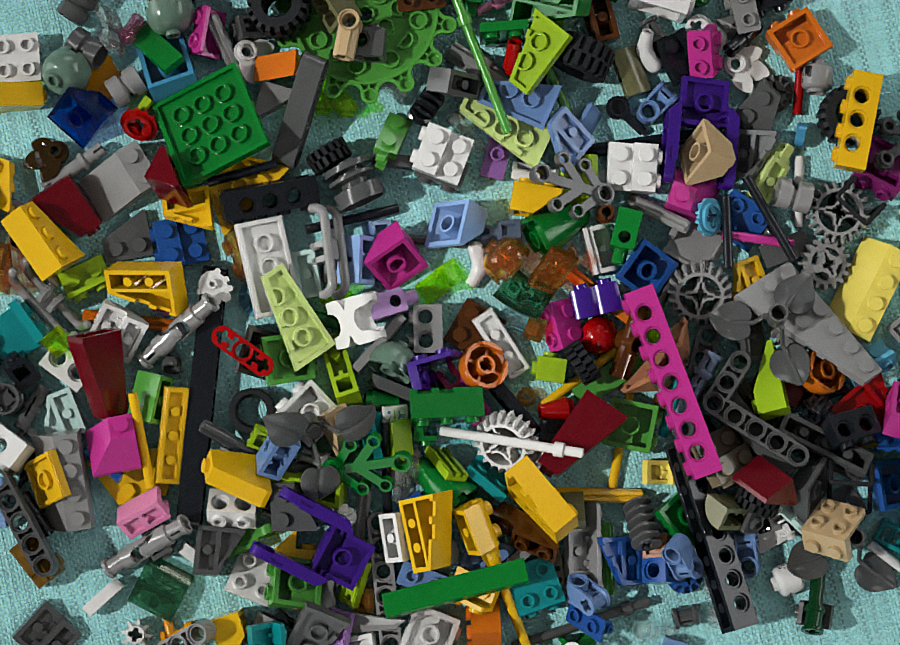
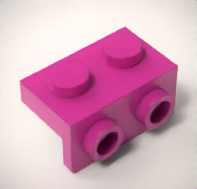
(201, 40)
(704, 52)
(561, 325)

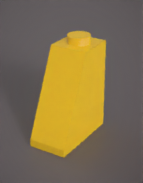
(22, 96)
(236, 475)

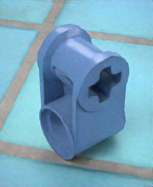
(658, 101)
(748, 549)
(681, 558)
(586, 594)

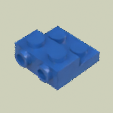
(179, 243)

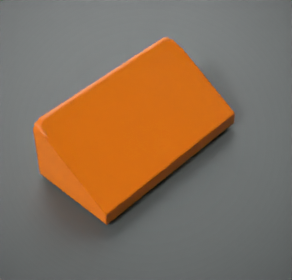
(276, 65)

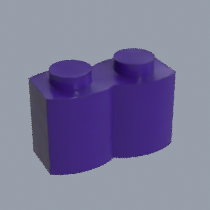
(595, 299)

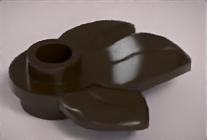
(43, 158)

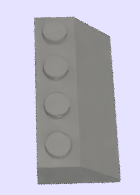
(76, 510)

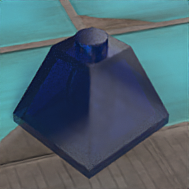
(82, 114)

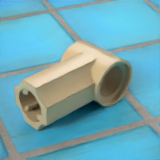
(347, 37)

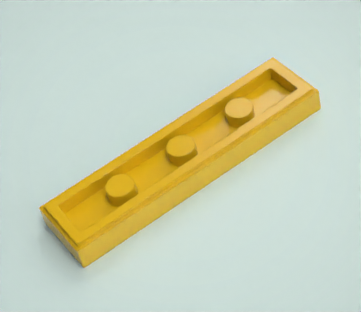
(171, 435)

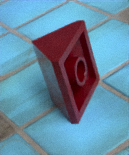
(165, 179)
(766, 482)

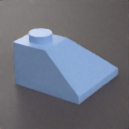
(455, 223)

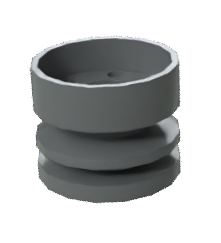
(353, 181)

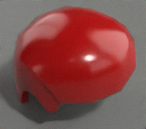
(598, 335)

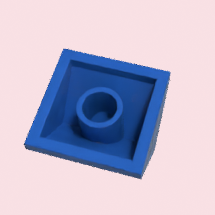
(646, 267)
(886, 485)

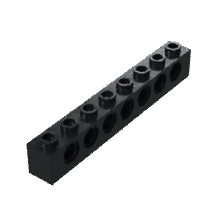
(709, 547)

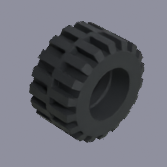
(279, 26)
(585, 58)
(827, 114)

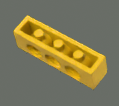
(870, 86)

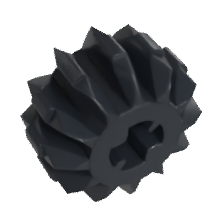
(425, 107)

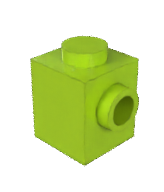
(549, 368)

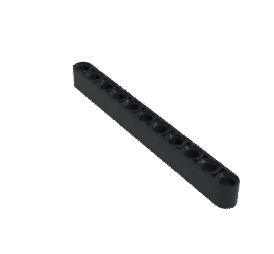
(200, 408)

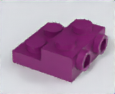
(883, 183)

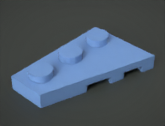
(529, 109)

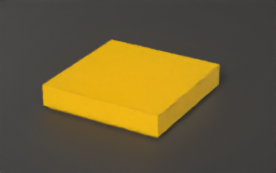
(47, 479)

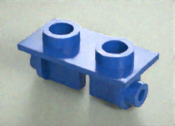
(591, 625)

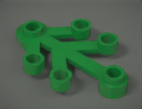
(365, 467)

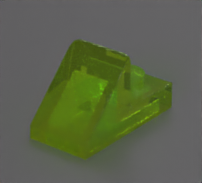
(440, 281)

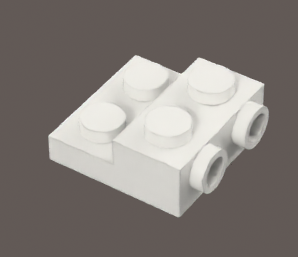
(441, 153)
(633, 167)
(306, 398)
(431, 628)

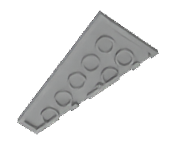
(815, 329)

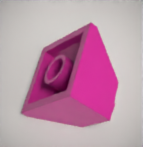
(684, 198)
(394, 257)
(113, 446)

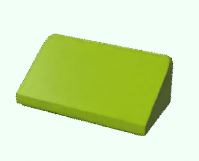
(401, 437)

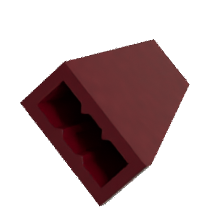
(101, 370)
(584, 428)

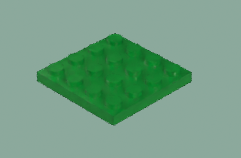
(211, 125)

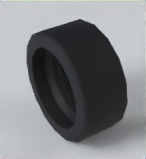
(239, 397)

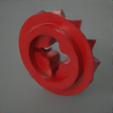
(133, 128)

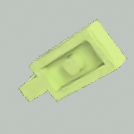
(774, 167)

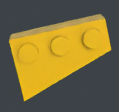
(41, 241)
(149, 282)
(540, 500)
(428, 530)

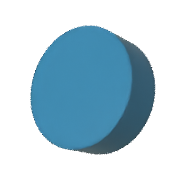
(800, 134)

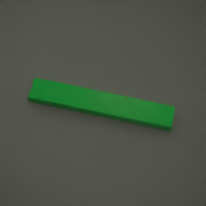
(455, 588)

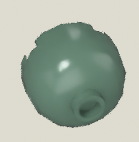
(170, 17)
(65, 69)
(391, 359)

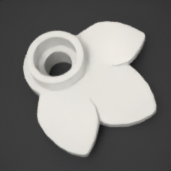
(247, 63)
(749, 68)

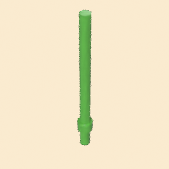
(464, 20)

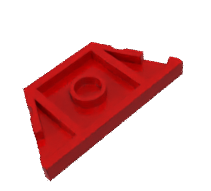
(871, 393)

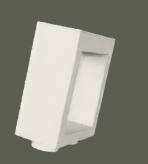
(666, 9)

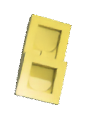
(656, 472)

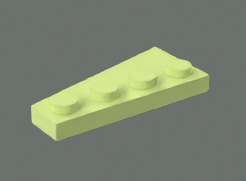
(524, 142)
(298, 323)

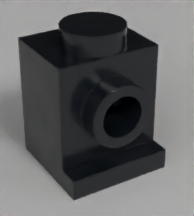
(24, 376)

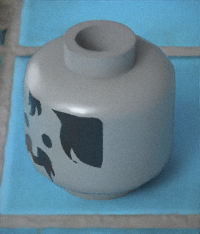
(817, 77)

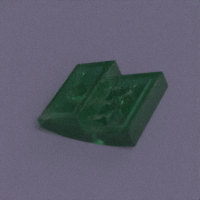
(522, 297)
(161, 588)

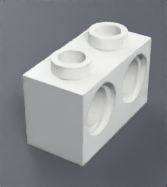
(63, 372)
(230, 511)

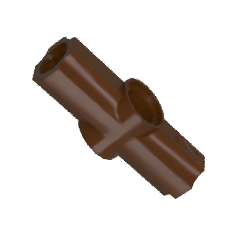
(627, 348)

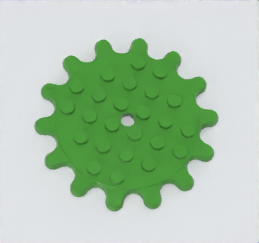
(408, 45)

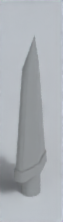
(370, 623)

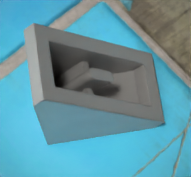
(271, 98)

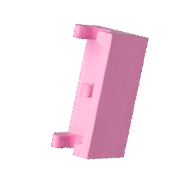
(143, 513)

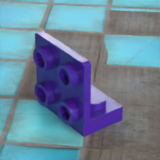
(420, 370)

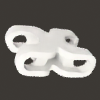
(356, 320)

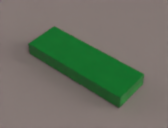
(158, 50)

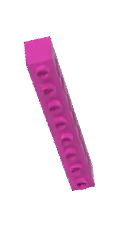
(709, 461)

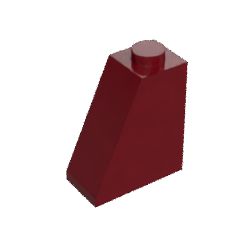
(69, 207)

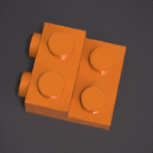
(798, 38)

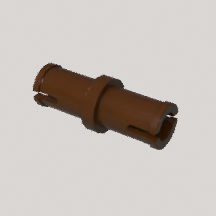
(609, 210)

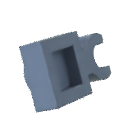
(504, 228)

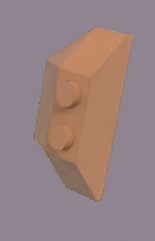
(640, 380)

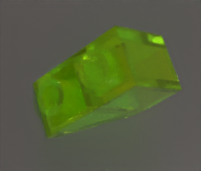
(343, 105)

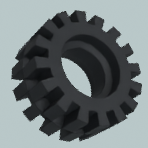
(328, 156)
(581, 362)
(754, 505)

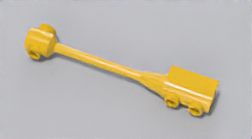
(482, 540)

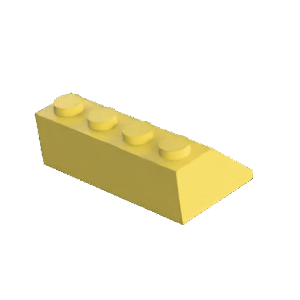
(868, 287)

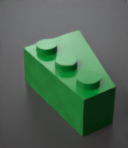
(553, 9)
(446, 406)

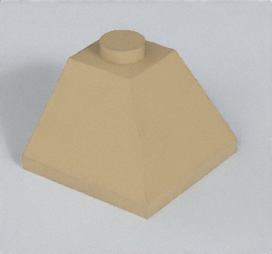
(705, 154)

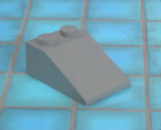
(118, 181)

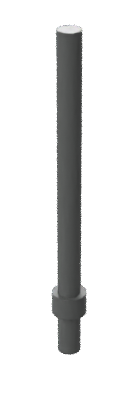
(626, 608)

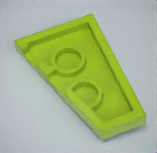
(540, 51)

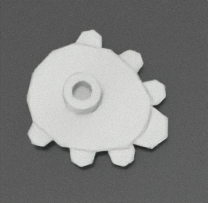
(215, 285)

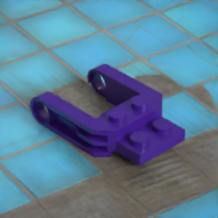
(699, 100)
(338, 555)

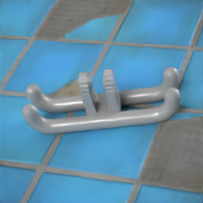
(333, 250)
(46, 300)

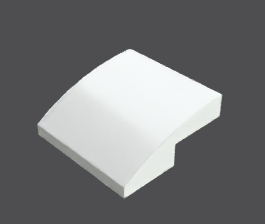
(118, 317)

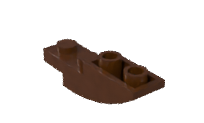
(524, 532)

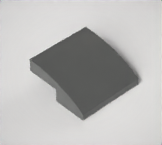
(46, 627)

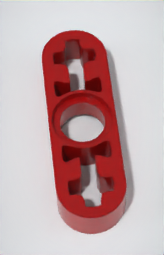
(224, 345)

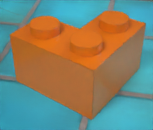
(484, 628)

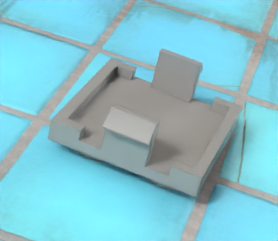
(693, 246)

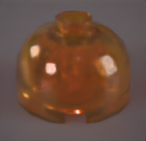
(503, 258)

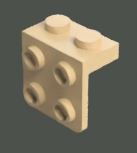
(830, 529)

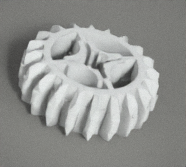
(505, 425)

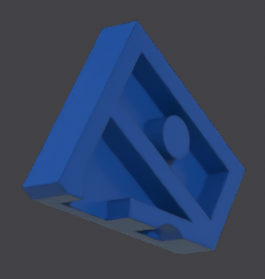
(622, 559)

